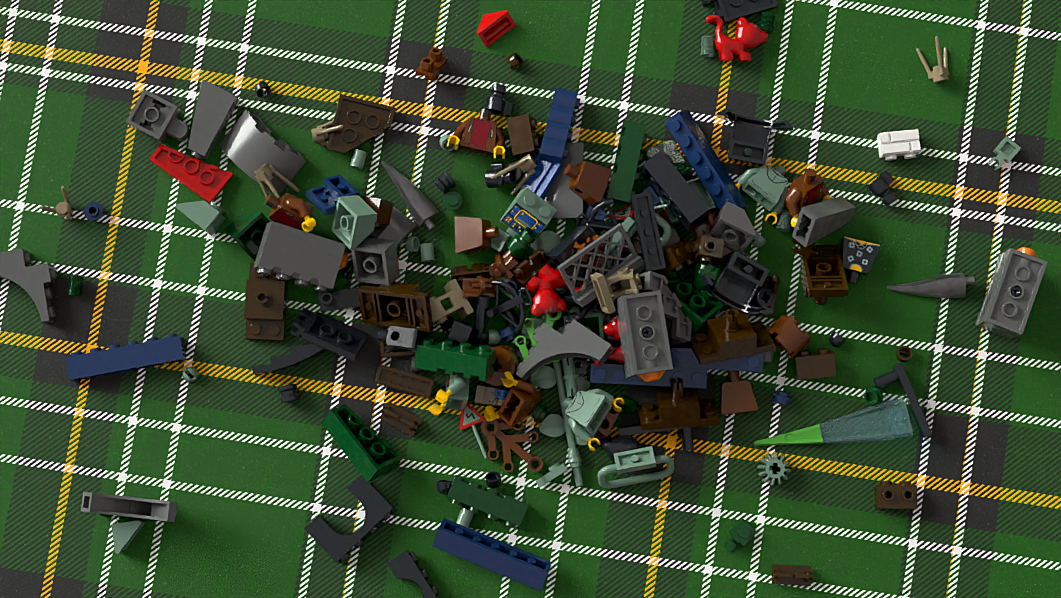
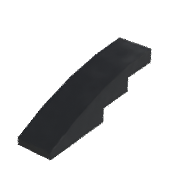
(297, 355)

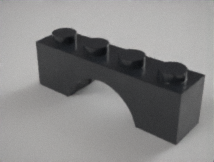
(405, 567)

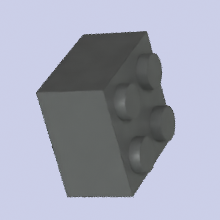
(376, 261)

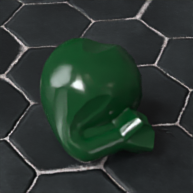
(701, 268)

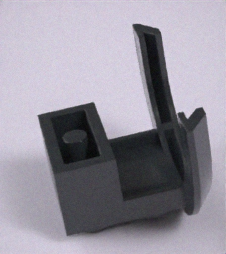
(751, 137)
(738, 284)

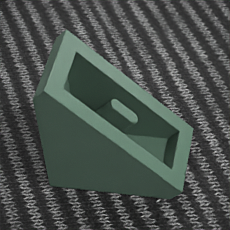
(124, 534)

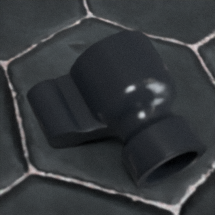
(497, 103)
(508, 178)
(880, 188)

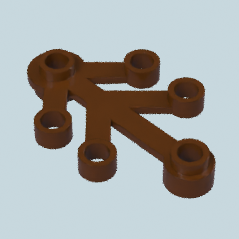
(508, 443)

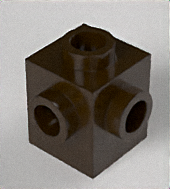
(708, 249)

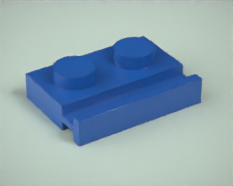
(544, 177)

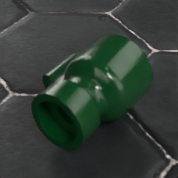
(520, 246)

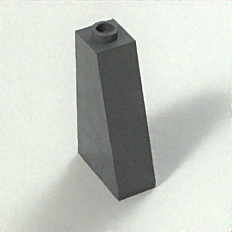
(210, 118)
(821, 219)

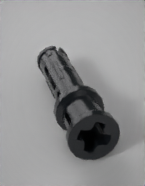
(480, 333)

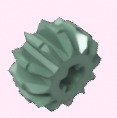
(778, 464)

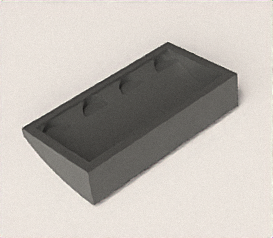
(559, 195)

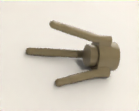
(940, 73)
(321, 133)
(526, 163)
(264, 175)
(62, 209)

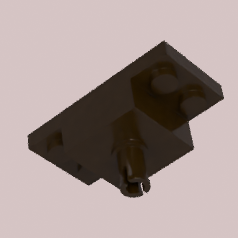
(823, 274)
(265, 306)
(396, 306)
(730, 338)
(678, 409)

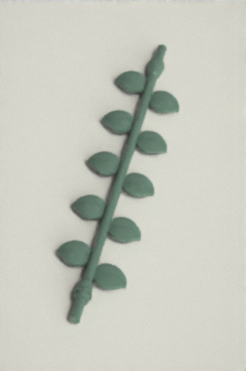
(546, 378)

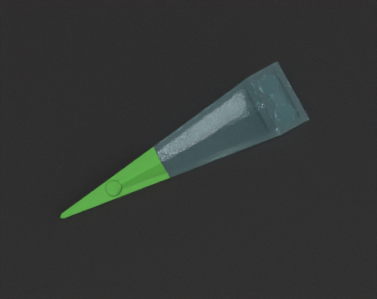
(874, 423)

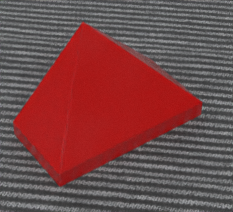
(494, 26)

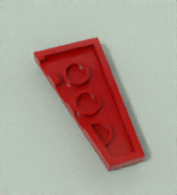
(194, 174)

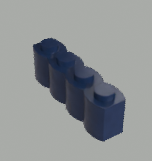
(558, 126)

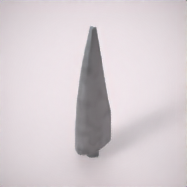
(417, 203)
(940, 287)

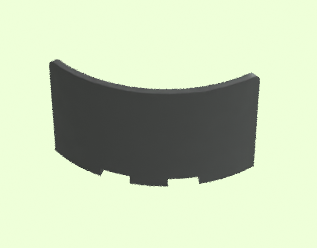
(251, 146)

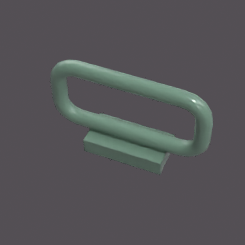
(630, 227)
(633, 461)

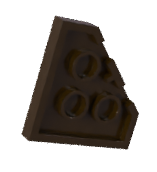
(360, 123)

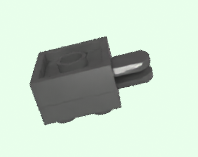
(157, 118)

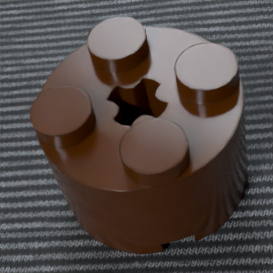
(788, 336)
(508, 359)

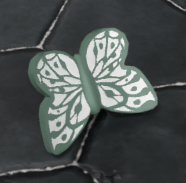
(669, 148)

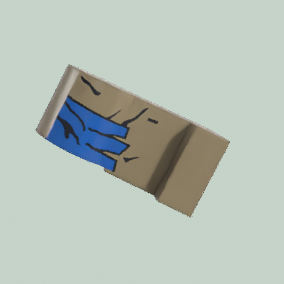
(490, 396)

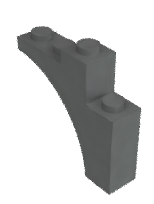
(33, 279)
(551, 346)
(129, 506)

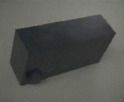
(675, 191)

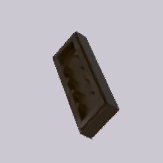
(404, 381)

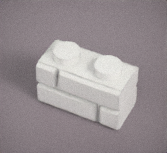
(898, 143)

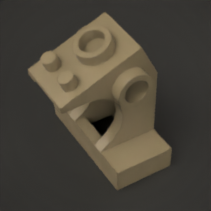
(629, 282)
(455, 295)

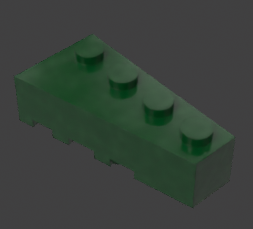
(626, 162)

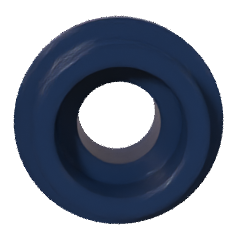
(99, 211)
(508, 334)
(782, 397)

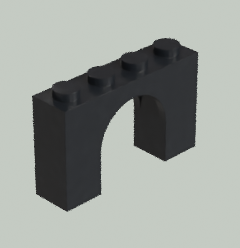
(339, 545)

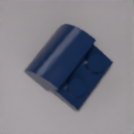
(326, 196)

